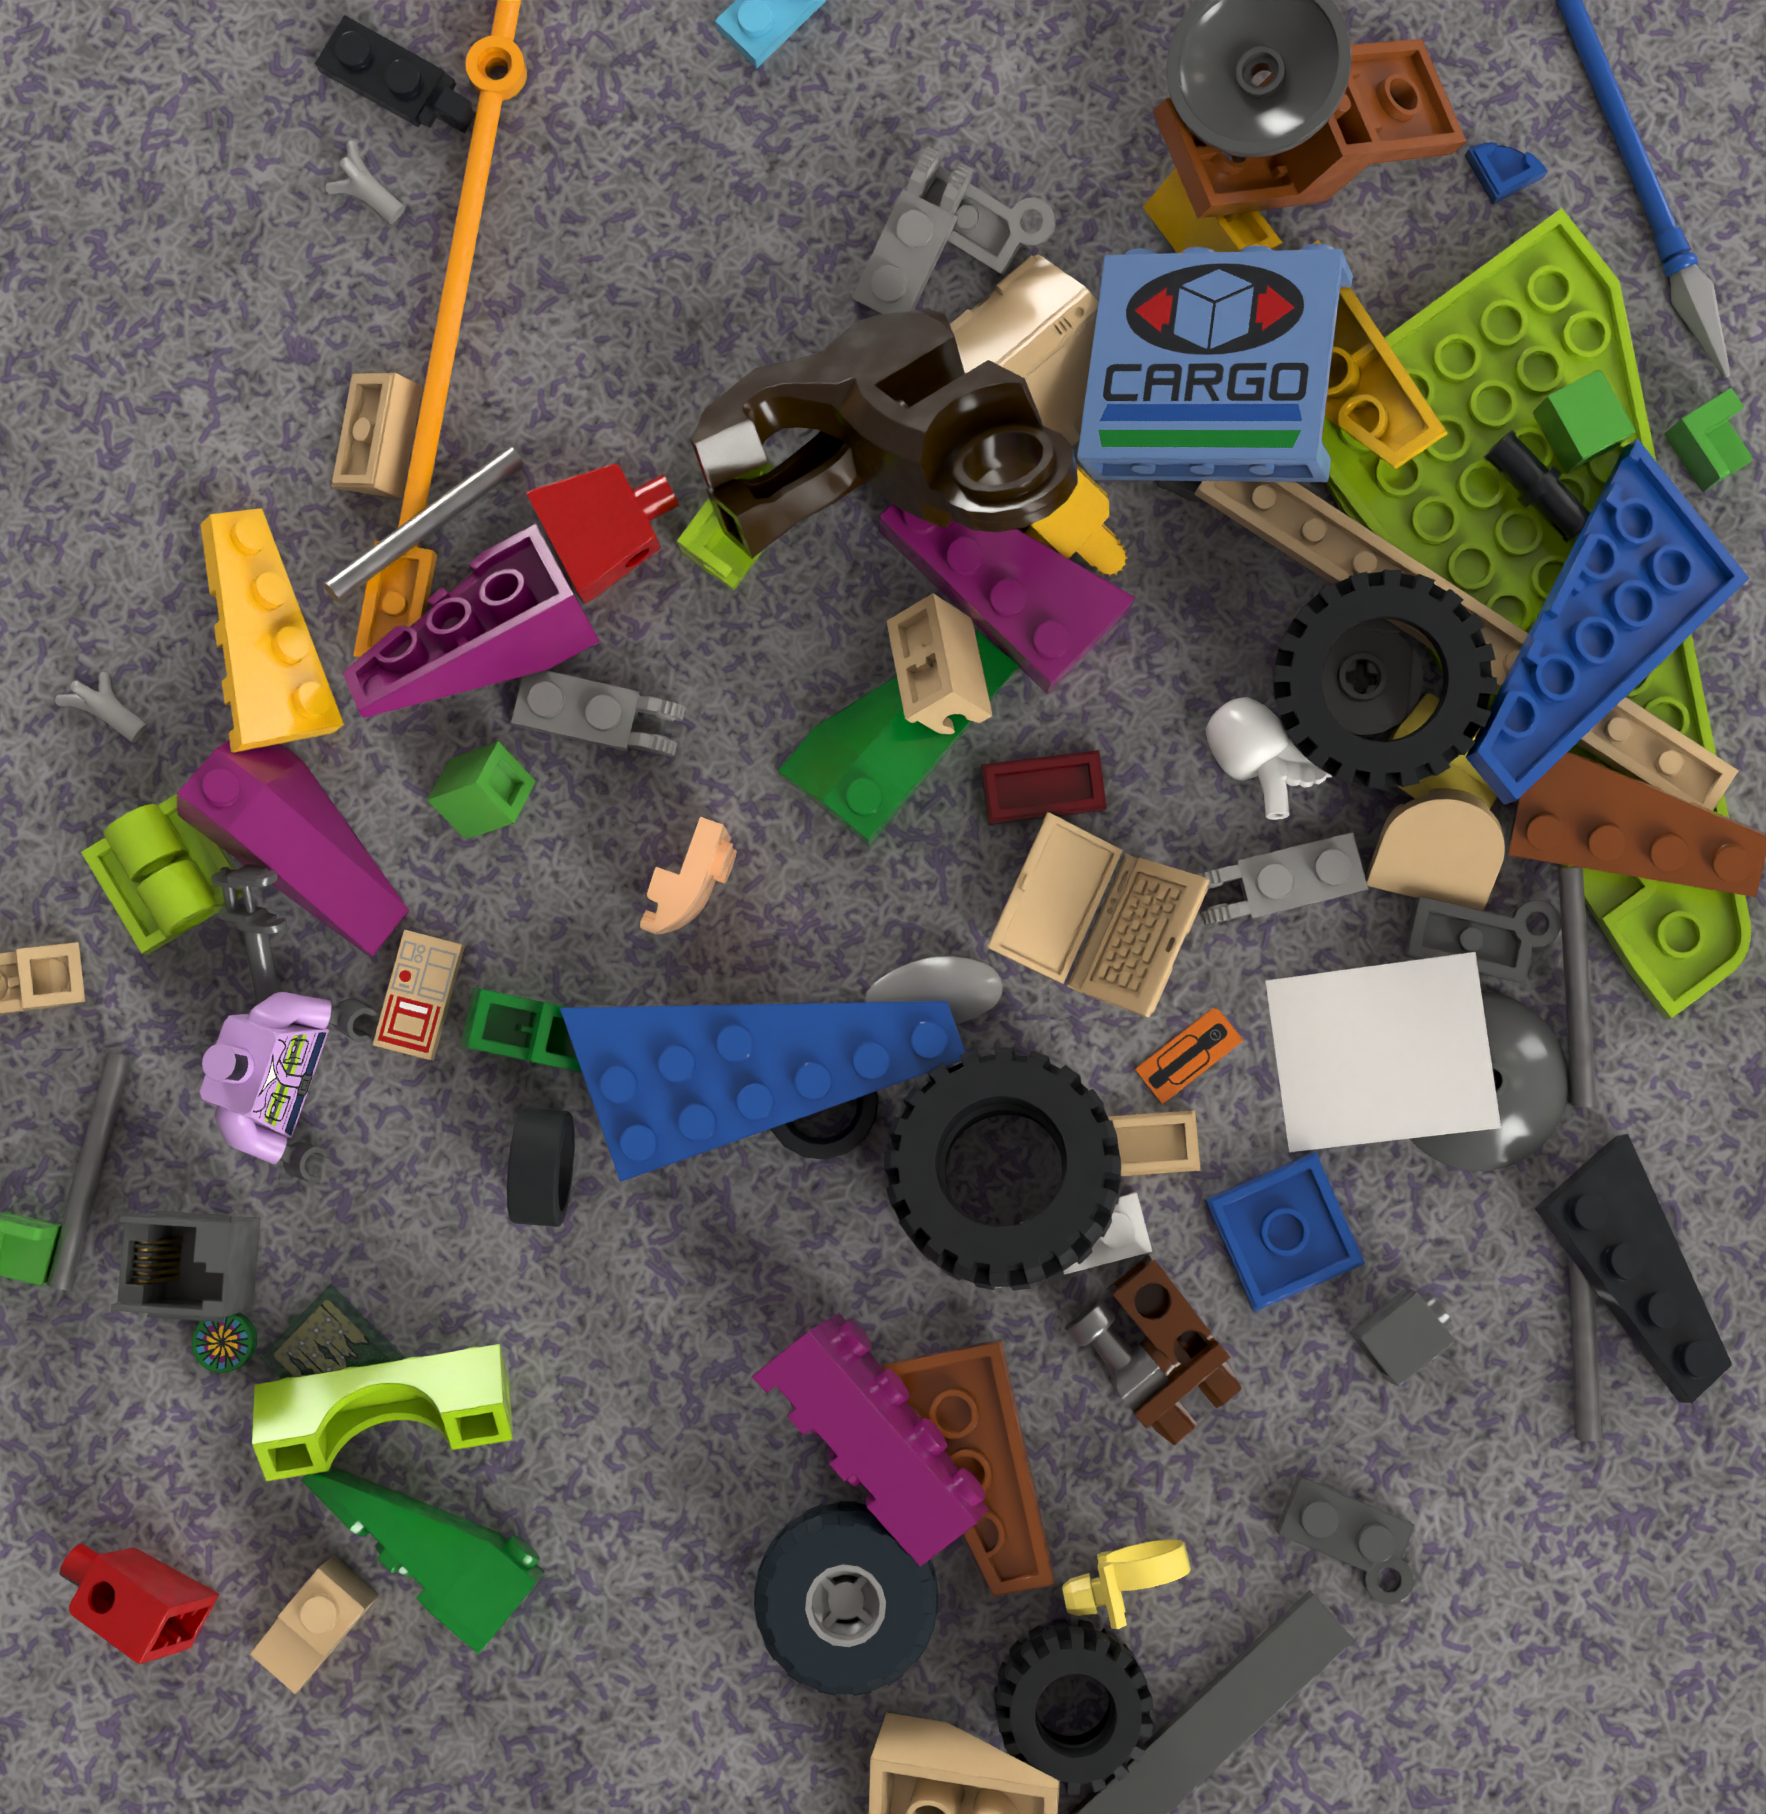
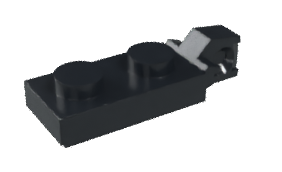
(393, 77)

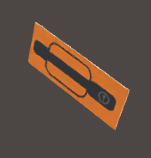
(1189, 1055)

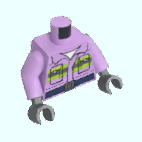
(264, 1071)

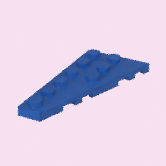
(1619, 607)
(714, 1074)

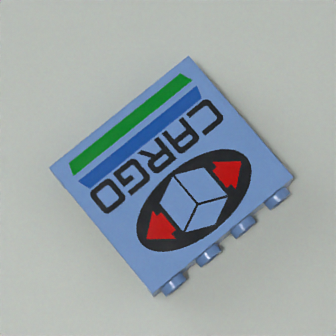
(1212, 365)

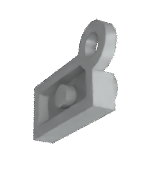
(988, 226)

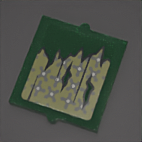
(328, 1339)

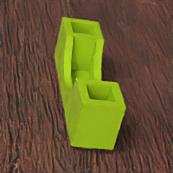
(311, 1417)

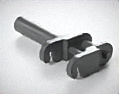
(253, 921)

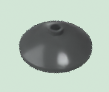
(1229, 42)
(1528, 1091)

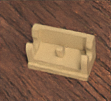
(938, 665)

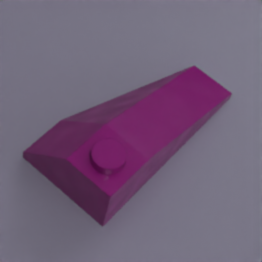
(491, 628)
(277, 816)

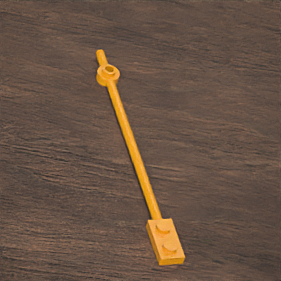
(402, 589)

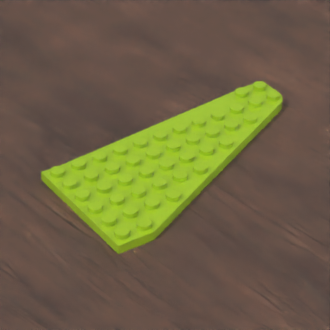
(1484, 364)

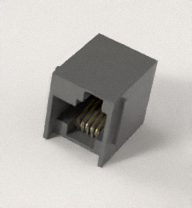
(187, 1265)

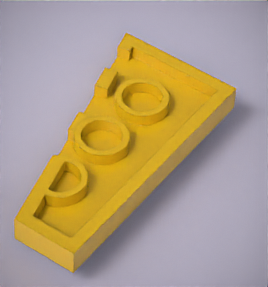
(269, 656)

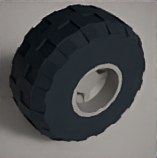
(843, 1601)

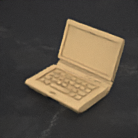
(1040, 329)
(1133, 935)

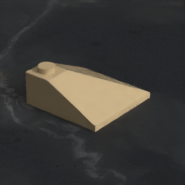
(944, 1770)

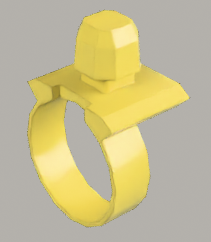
(1125, 1570)

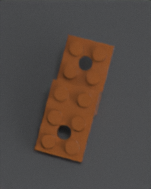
(1360, 133)

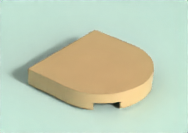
(1440, 849)

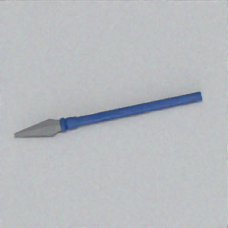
(1690, 288)

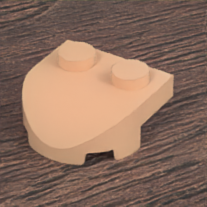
(685, 895)

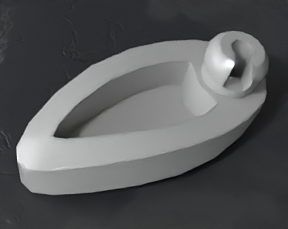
(963, 982)

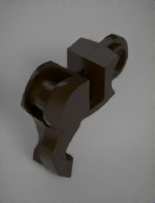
(890, 416)

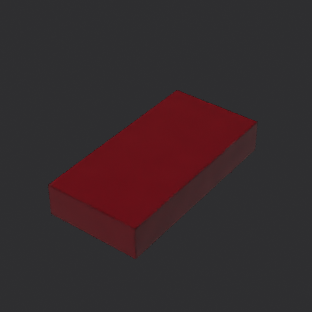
(1042, 785)

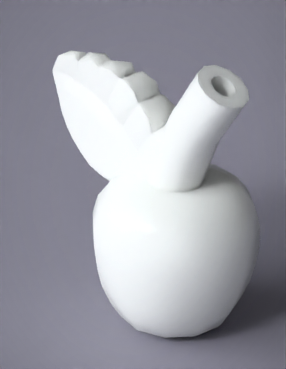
(1253, 743)

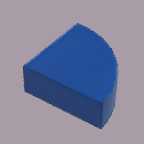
(1504, 169)

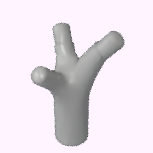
(365, 186)
(105, 706)

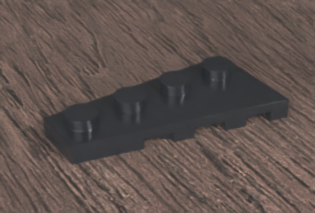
(1631, 1258)

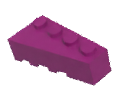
(1015, 590)
(876, 1436)

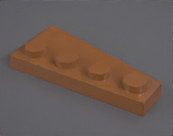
(1628, 827)
(975, 1409)

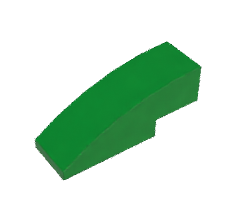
(518, 1029)

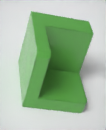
(1583, 421)
(1709, 442)
(481, 790)
(27, 1248)

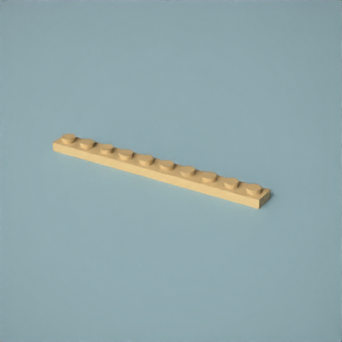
(1341, 547)

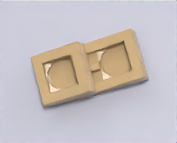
(41, 978)

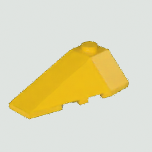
(1373, 392)

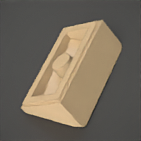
(377, 434)

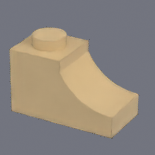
(314, 1623)

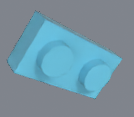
(763, 25)

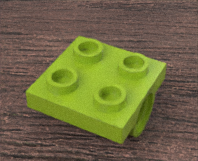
(158, 873)

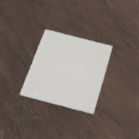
(1383, 1053)

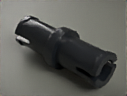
(1538, 485)

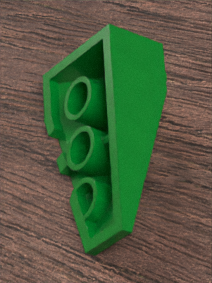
(873, 759)
(466, 1570)

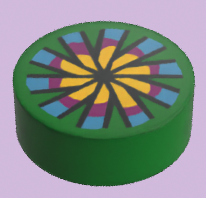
(224, 1344)

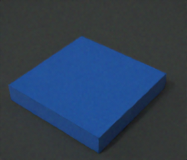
(1284, 1231)

